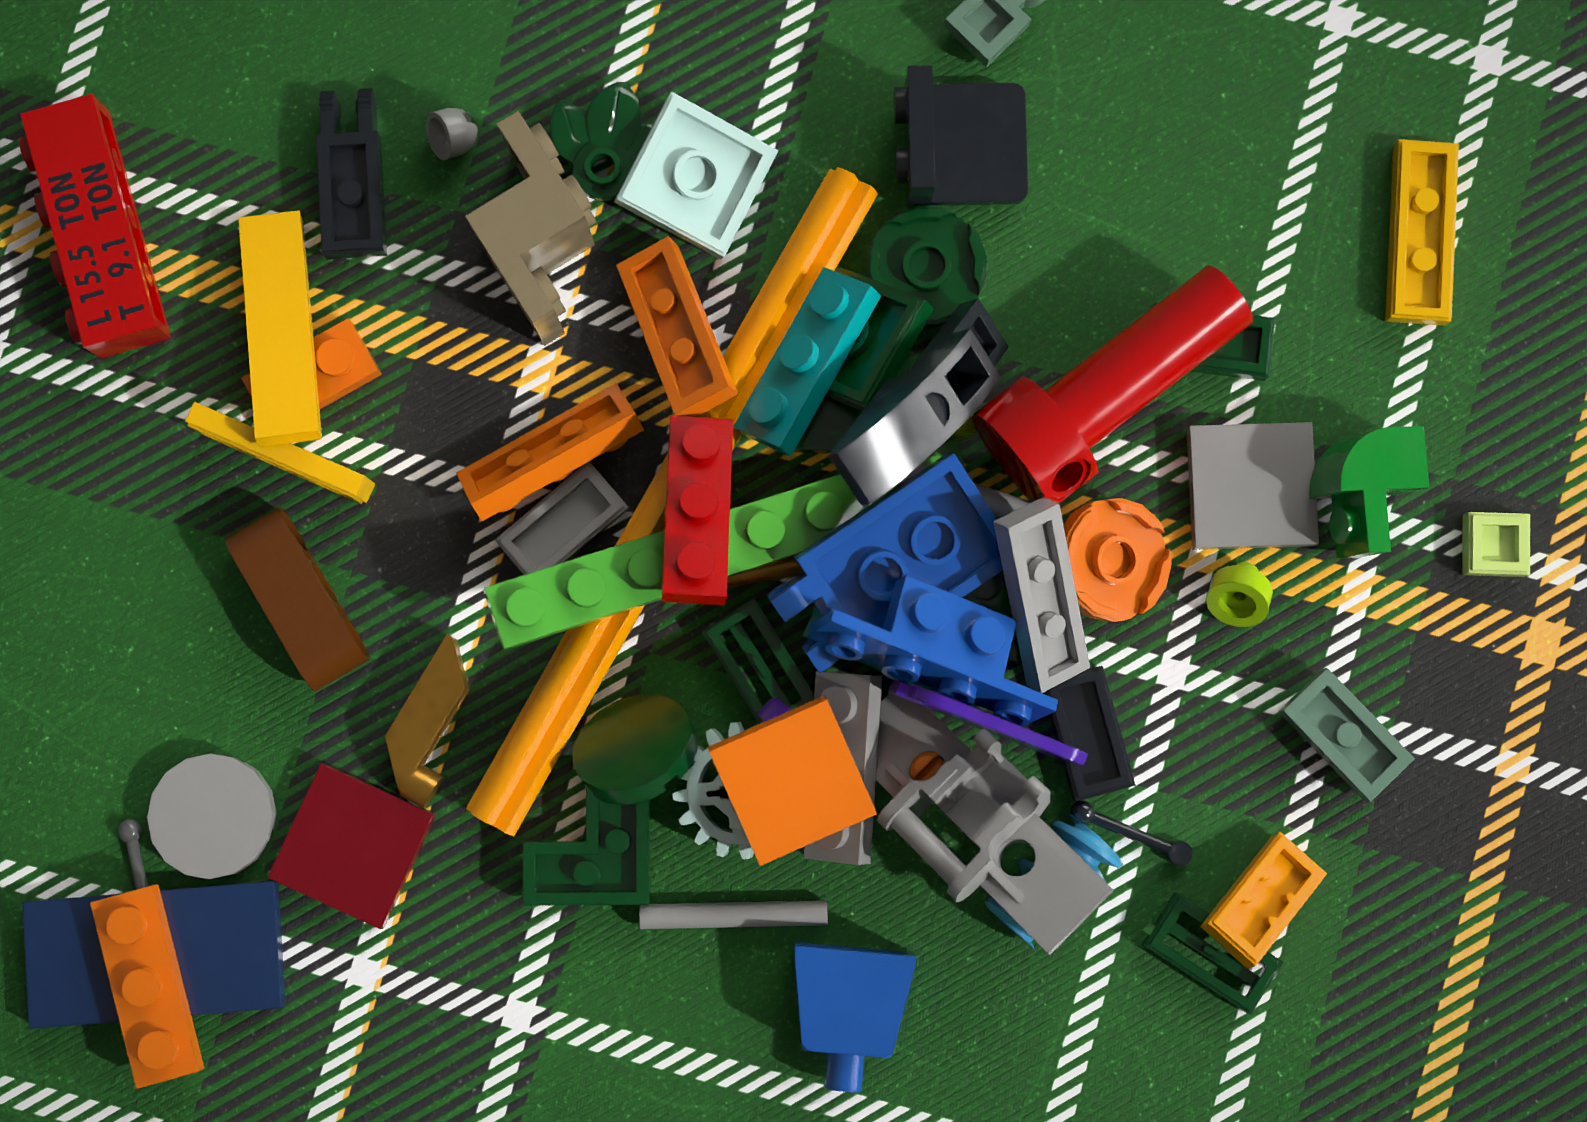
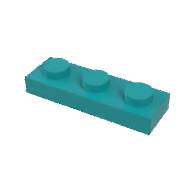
(807, 361)

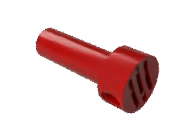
(1048, 434)

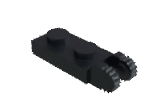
(350, 181)

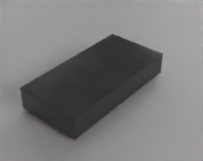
(1089, 723)

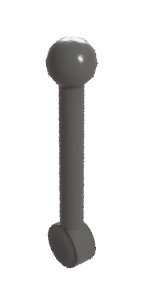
(130, 832)

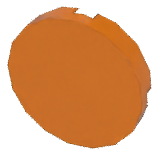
(1116, 559)

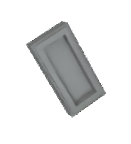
(563, 521)

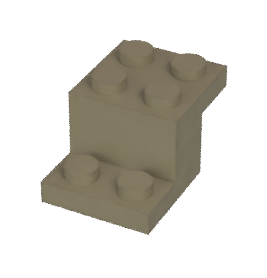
(534, 225)

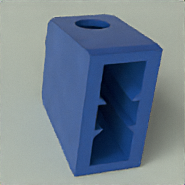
(850, 1005)

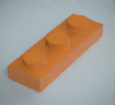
(676, 329)
(549, 452)
(147, 986)

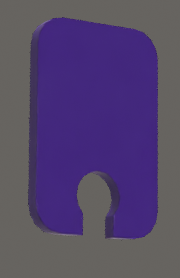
(987, 721)

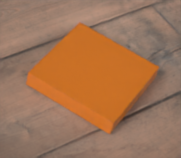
(792, 780)

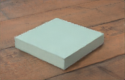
(696, 176)

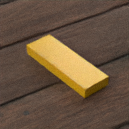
(1422, 232)
(283, 456)

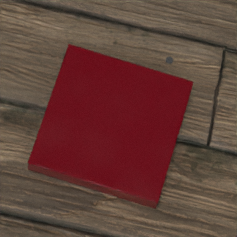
(352, 846)

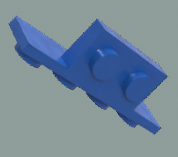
(941, 644)

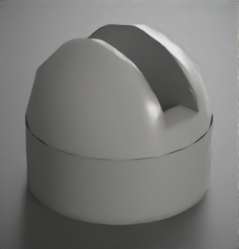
(450, 132)

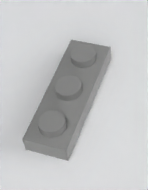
(1042, 594)
(856, 707)

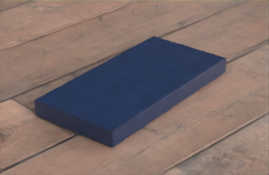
(221, 937)

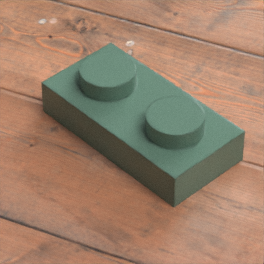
(1346, 735)

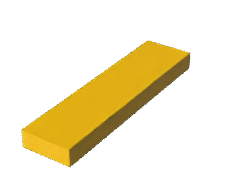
(279, 329)

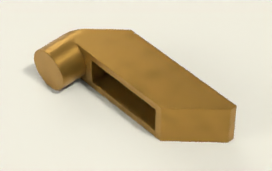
(424, 722)

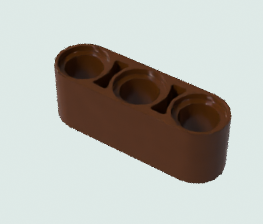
(297, 599)

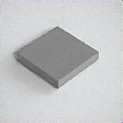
(1251, 486)

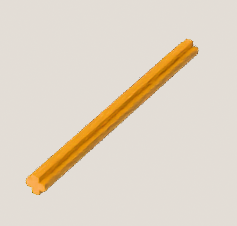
(590, 649)

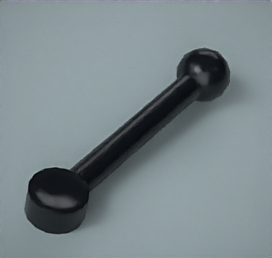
(1177, 852)

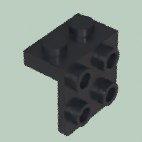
(961, 141)

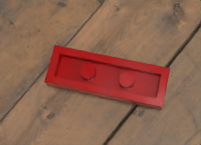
(697, 510)

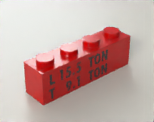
(94, 227)

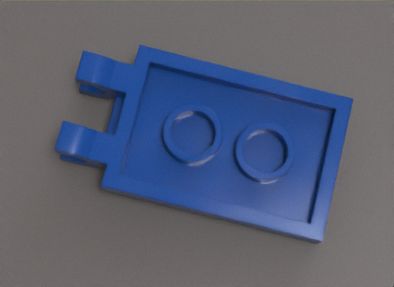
(924, 528)

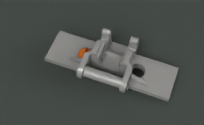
(995, 807)

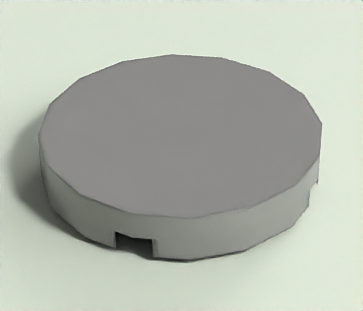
(211, 816)

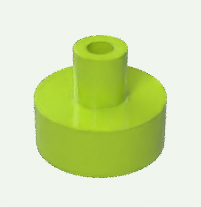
(1239, 595)

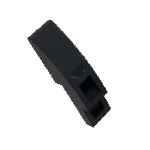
(924, 407)

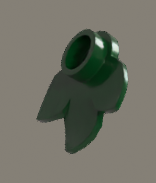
(604, 132)

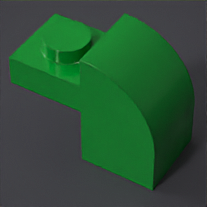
(1360, 476)

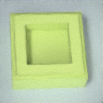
(1496, 544)

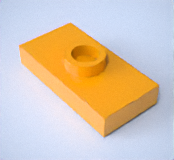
(1263, 900)

